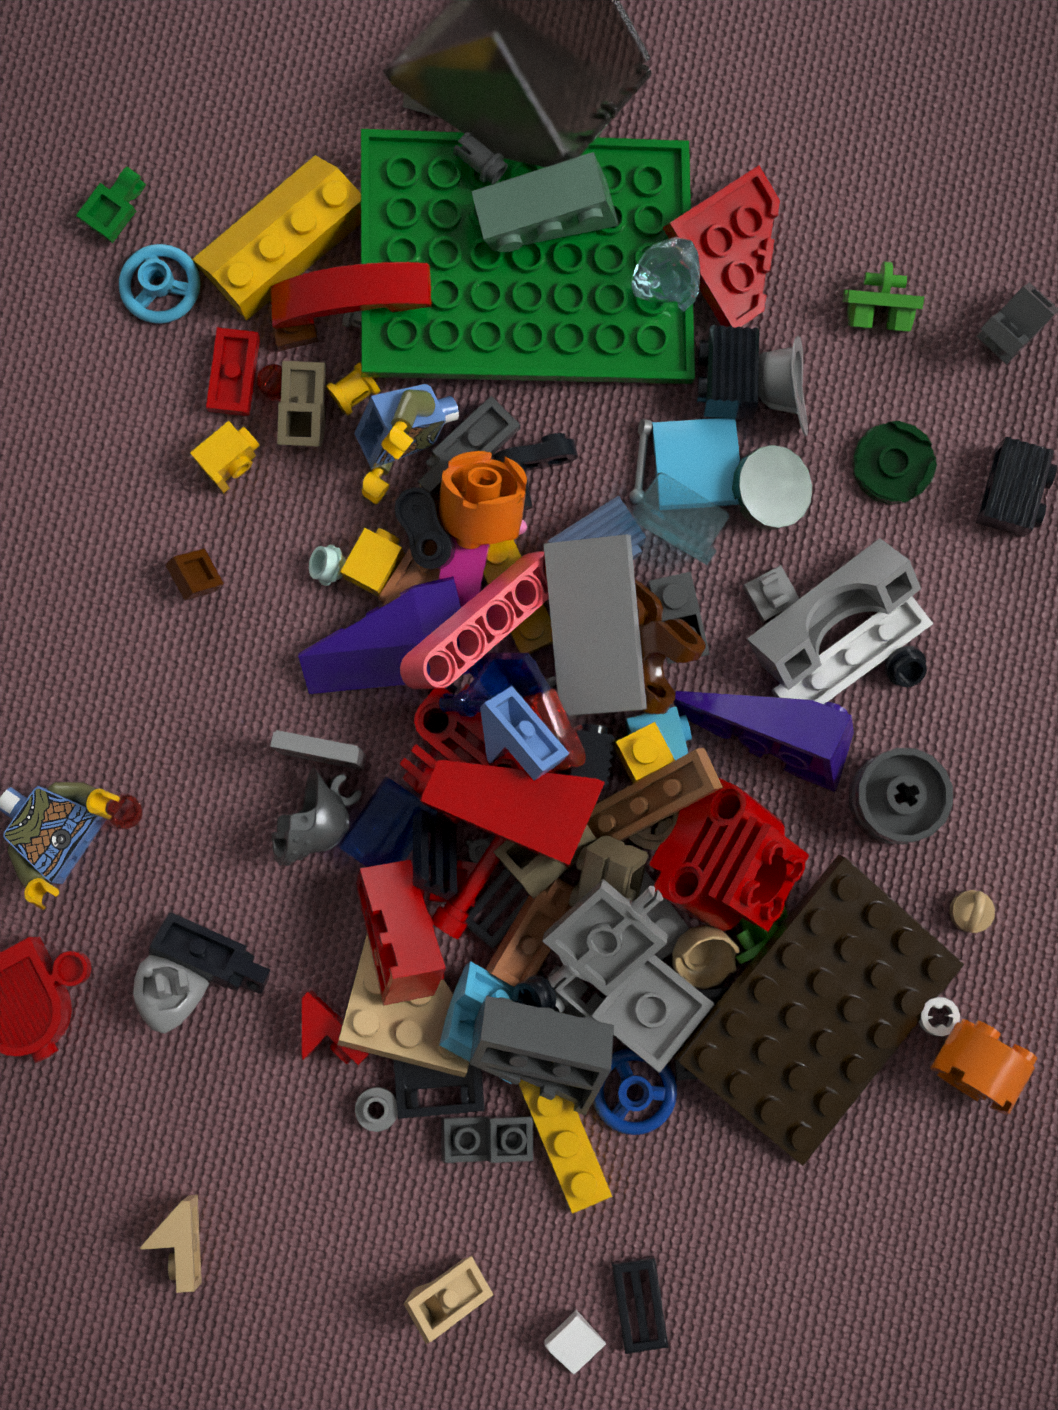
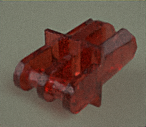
(551, 712)

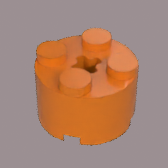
(482, 499)
(983, 1065)

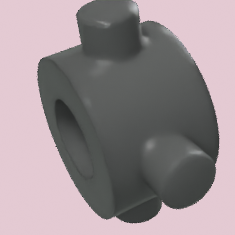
(478, 848)

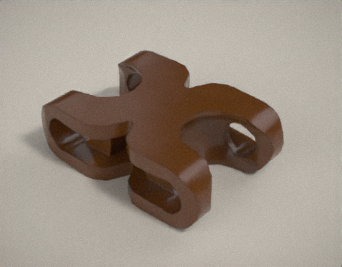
(662, 640)

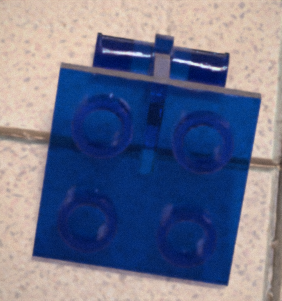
(492, 676)

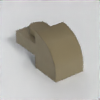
(302, 404)

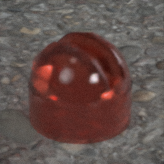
(264, 375)
(132, 814)

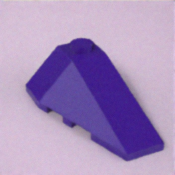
(374, 647)
(800, 732)

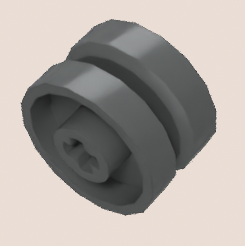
(925, 792)

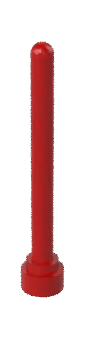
(453, 915)

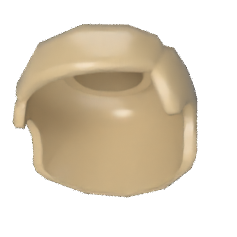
(704, 956)

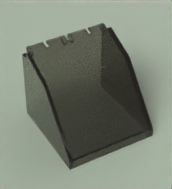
(525, 73)

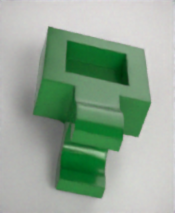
(109, 209)

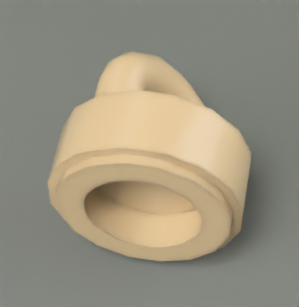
(972, 911)

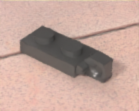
(483, 430)

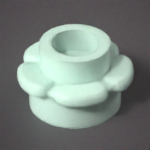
(326, 564)

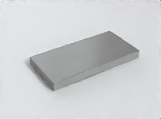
(595, 625)

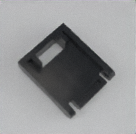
(411, 1078)

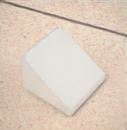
(574, 1342)

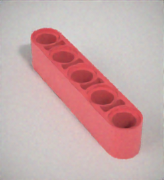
(471, 626)

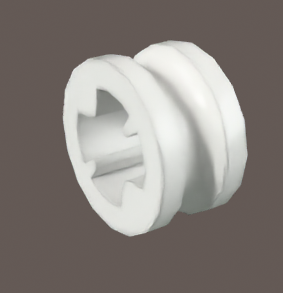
(939, 1029)

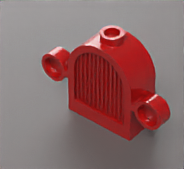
(35, 997)

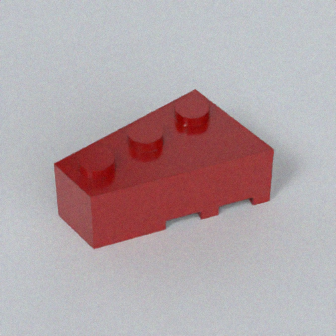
(399, 933)

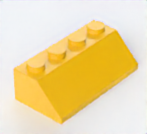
(282, 235)

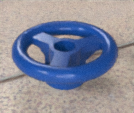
(615, 1118)

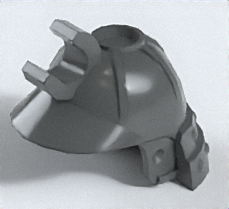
(317, 825)

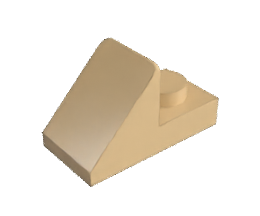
(182, 1233)
(447, 1299)

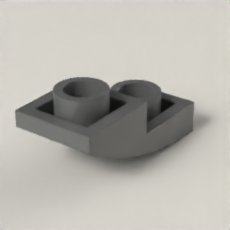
(486, 1139)

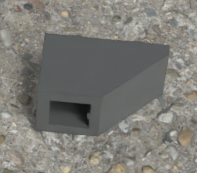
(679, 602)

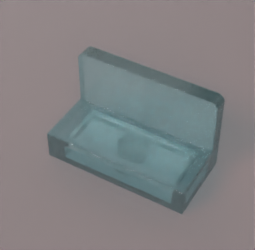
(681, 517)

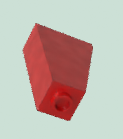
(508, 803)

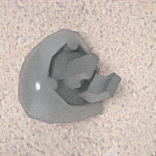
(166, 992)

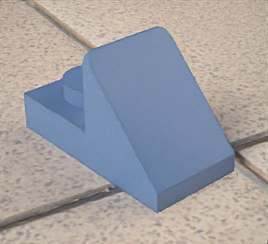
(516, 728)

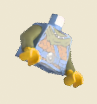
(398, 426)
(51, 832)

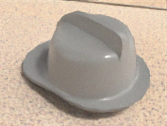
(782, 381)

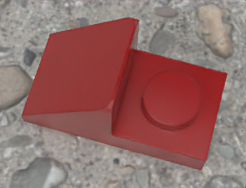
(322, 1022)

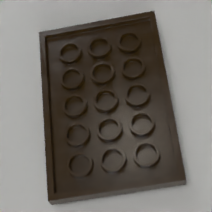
(819, 1010)

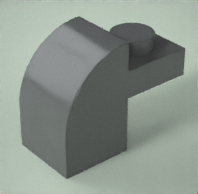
(1017, 323)

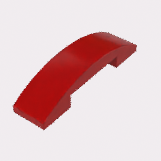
(350, 289)

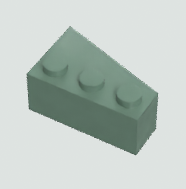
(545, 204)

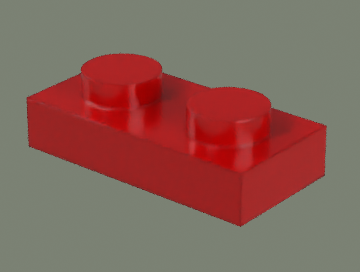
(233, 371)

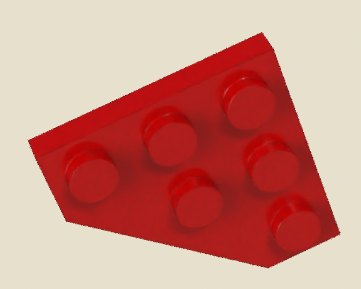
(733, 245)

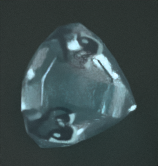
(668, 273)

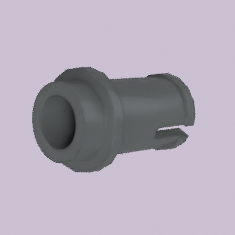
(480, 158)

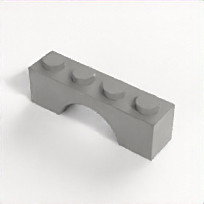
(871, 581)

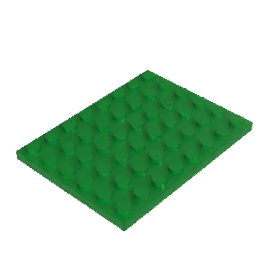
(529, 312)

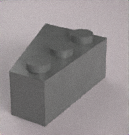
(543, 1047)

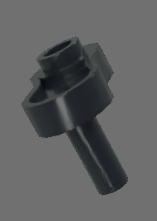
(552, 452)
(420, 517)

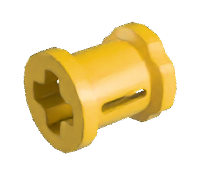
(352, 389)

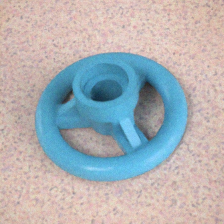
(154, 268)

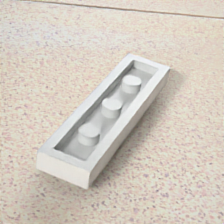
(859, 652)

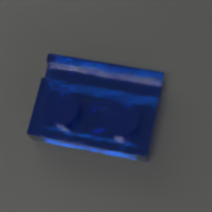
(384, 826)

